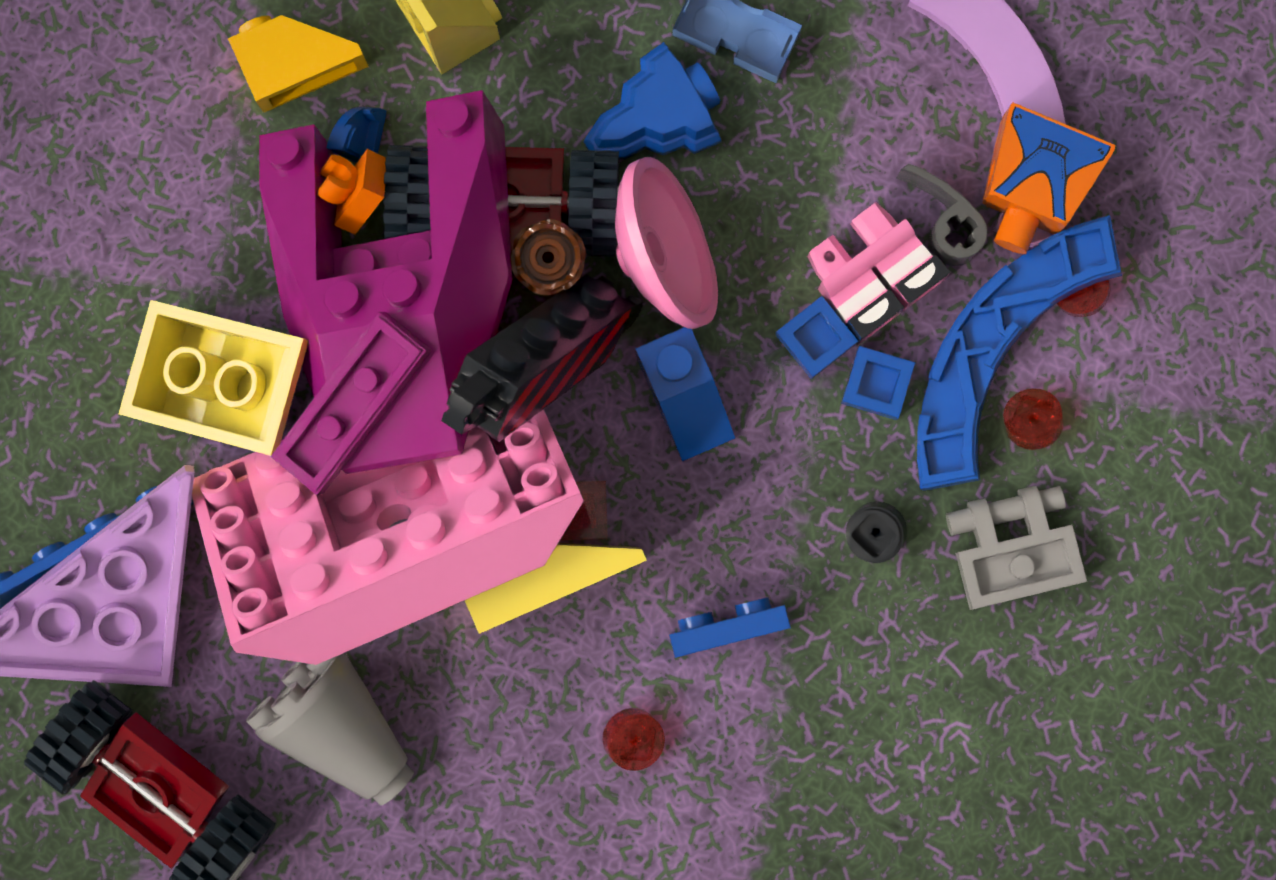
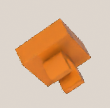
(353, 188)

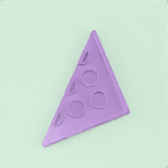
(110, 603)

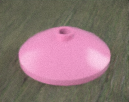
(664, 244)

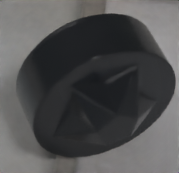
(876, 532)

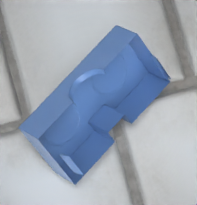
(756, 35)

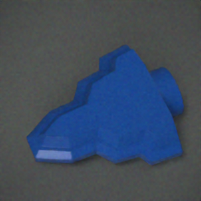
(659, 110)

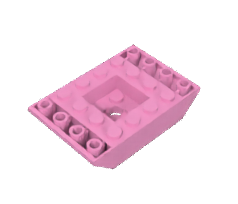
(328, 574)

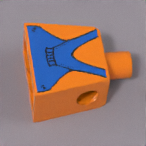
(1039, 174)

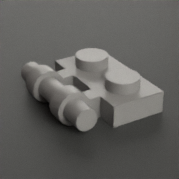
(1018, 565)

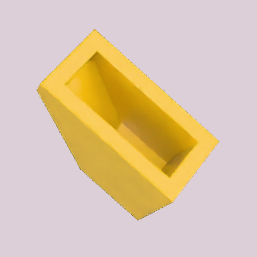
(291, 59)

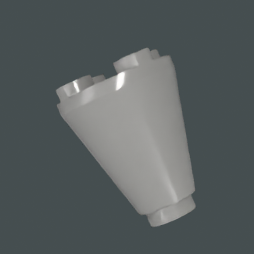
(334, 729)

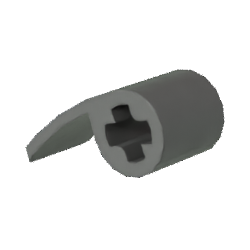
(958, 213)

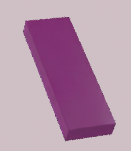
(351, 403)

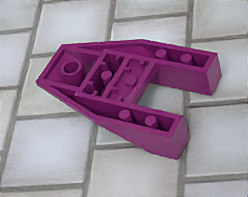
(435, 282)

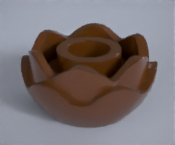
(539, 239)

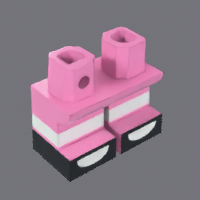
(881, 278)

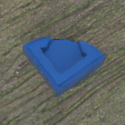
(357, 131)

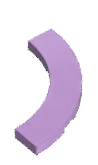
(1005, 54)

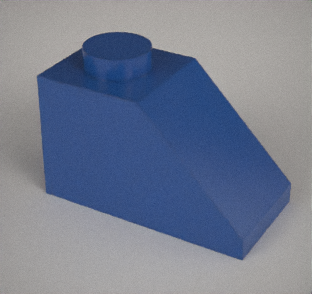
(685, 393)

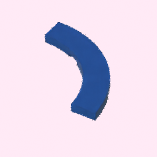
(986, 333)

